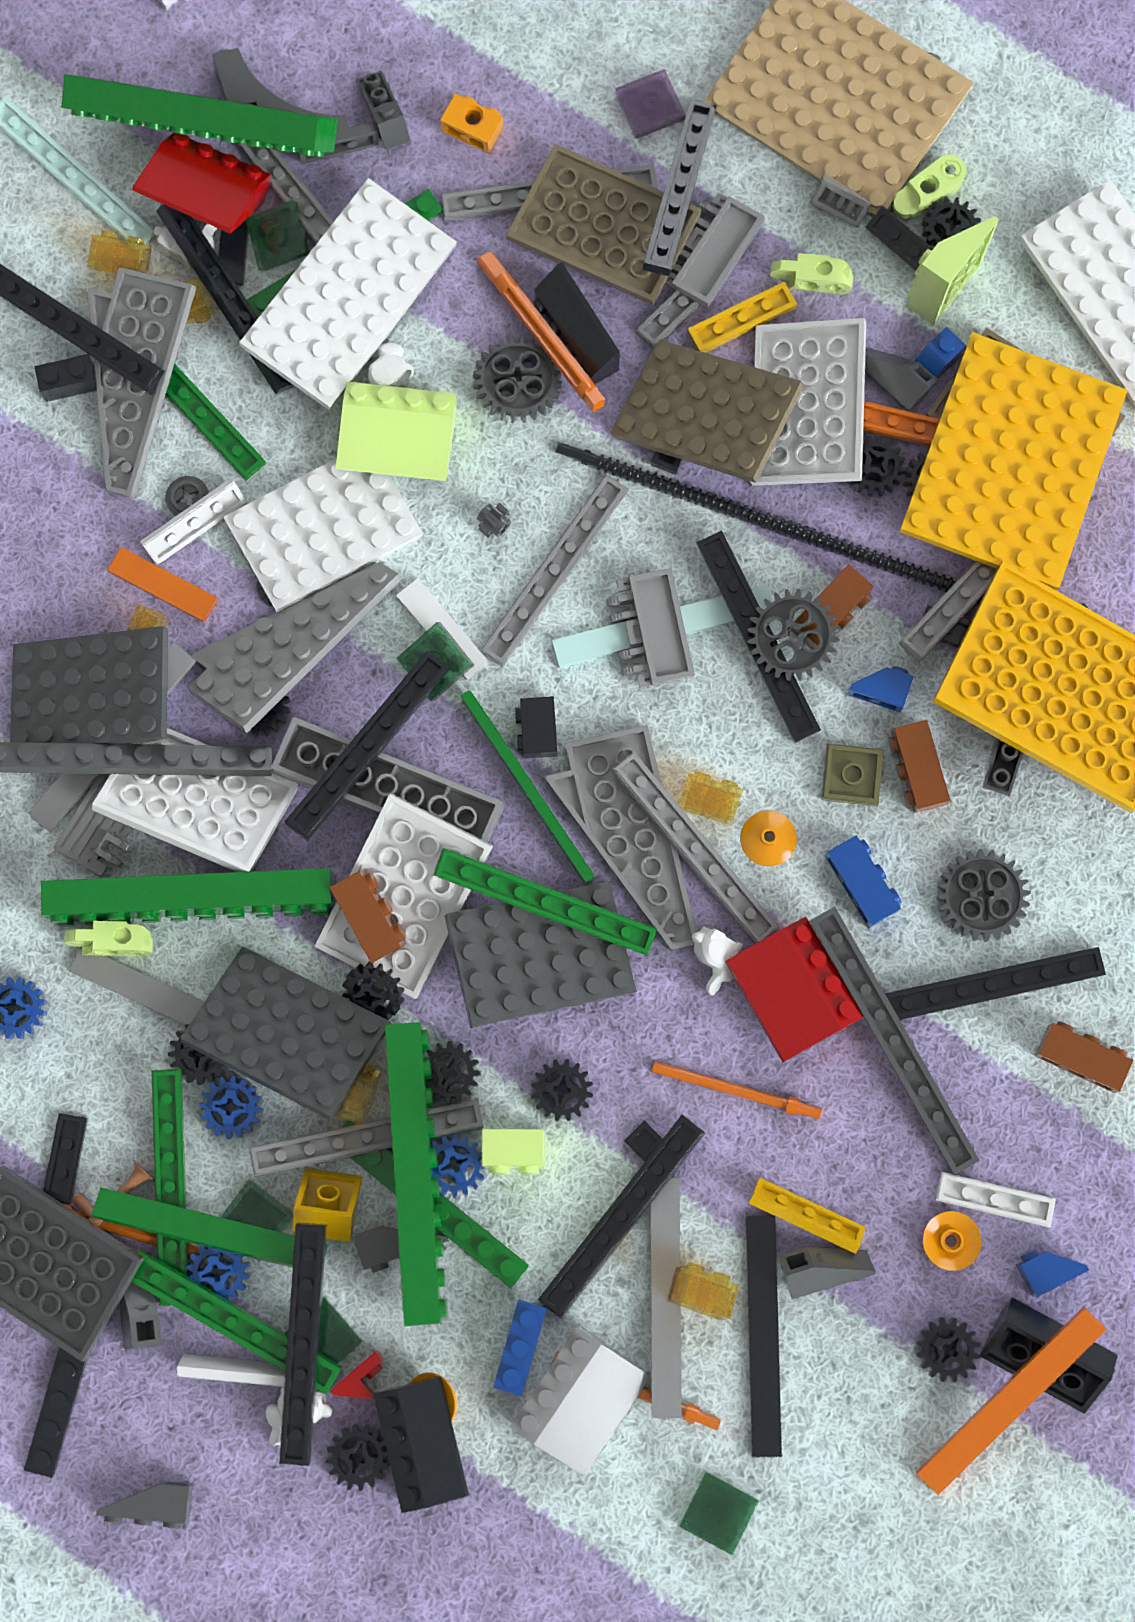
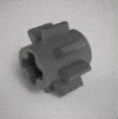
(493, 520)

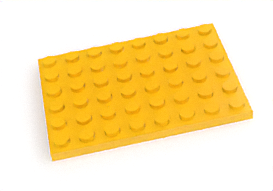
(1013, 460)
(1049, 683)

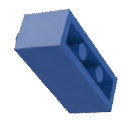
(863, 881)
(520, 1347)

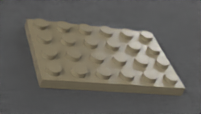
(594, 222)
(707, 410)

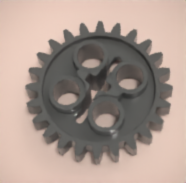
(521, 401)
(803, 659)
(1009, 895)

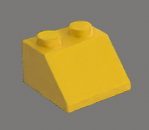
(328, 1200)

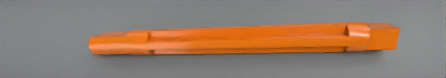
(541, 331)

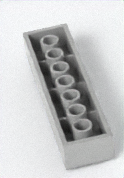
(311, 750)

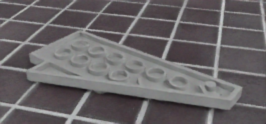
(150, 319)
(265, 660)
(624, 832)

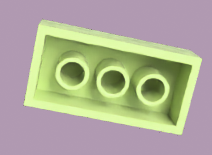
(513, 1150)

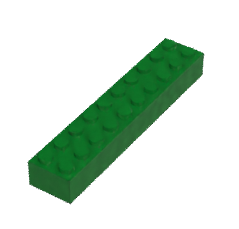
(199, 115)
(188, 895)
(413, 1174)

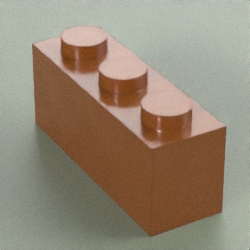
(843, 596)
(919, 766)
(369, 915)
(1084, 1056)

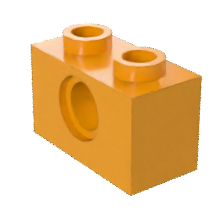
(481, 135)

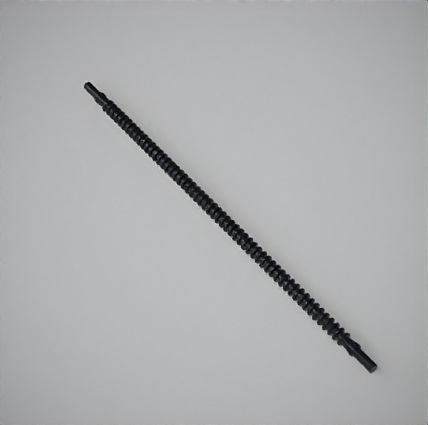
(589, 458)

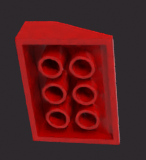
(203, 182)
(794, 989)

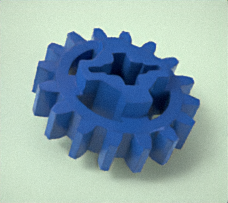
(17, 996)
(231, 1093)
(468, 1161)
(216, 1260)

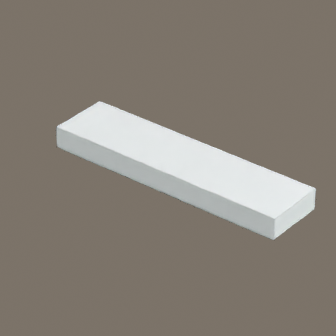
(193, 521)
(428, 611)
(995, 1199)
(230, 1370)

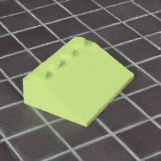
(948, 269)
(396, 431)

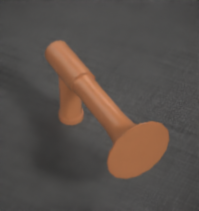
(137, 1177)

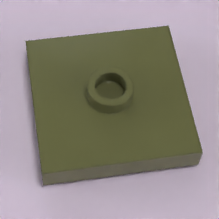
(852, 774)

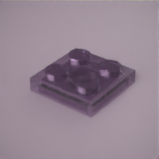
(650, 103)

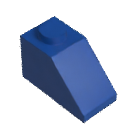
(941, 352)
(884, 688)
(1047, 1271)

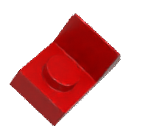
(354, 1385)

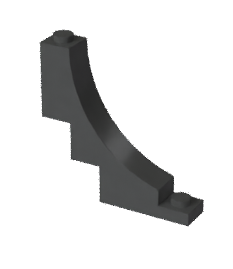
(241, 86)

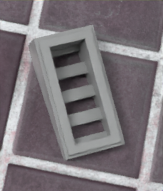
(844, 192)

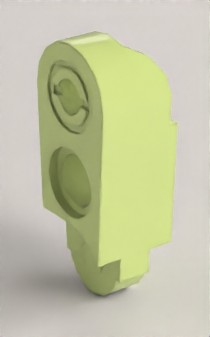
(913, 202)
(814, 273)
(111, 939)

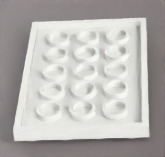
(826, 424)
(320, 530)
(204, 814)
(403, 859)

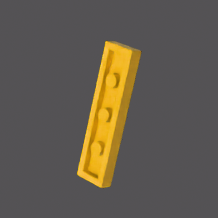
(742, 318)
(807, 1215)

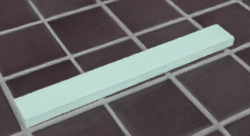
(72, 173)
(614, 637)

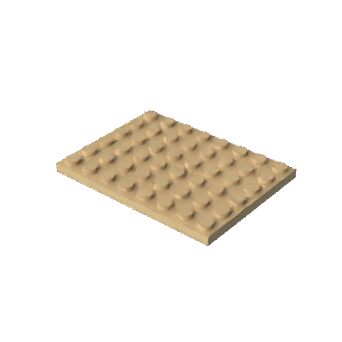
(839, 95)

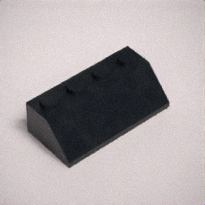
(576, 324)
(1023, 1331)
(421, 1444)

